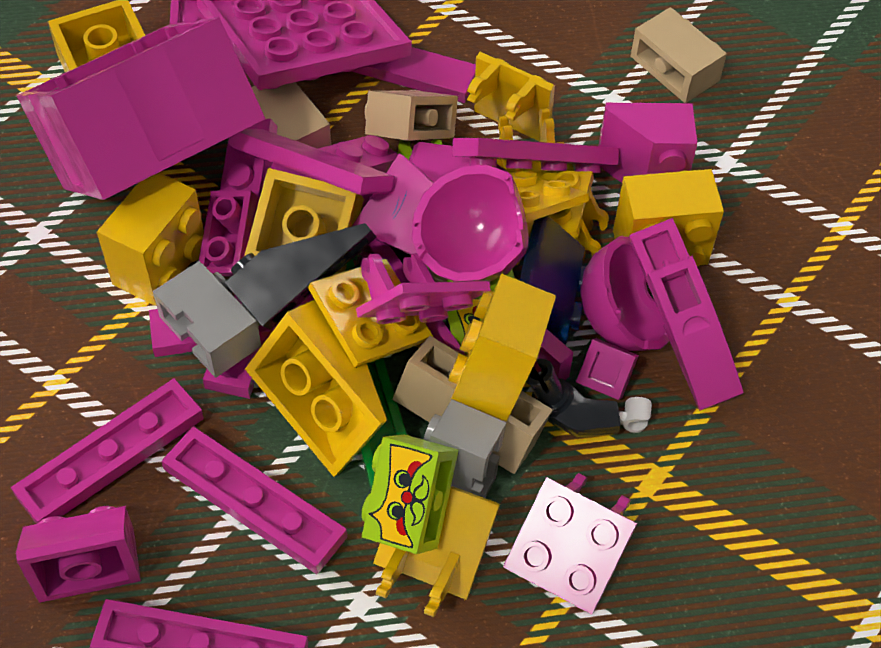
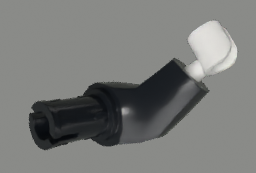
(581, 415)

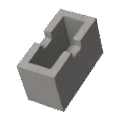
(205, 309)
(475, 437)

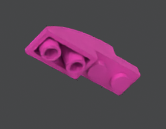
(234, 207)
(687, 314)

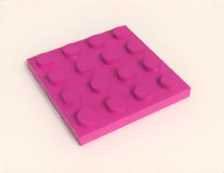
(306, 38)

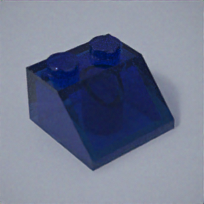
(555, 266)

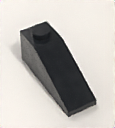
(280, 275)

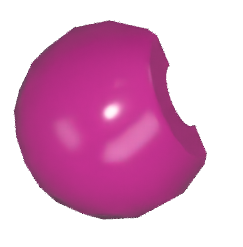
(471, 225)
(618, 299)

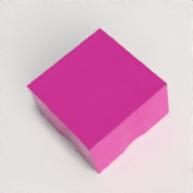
(142, 107)

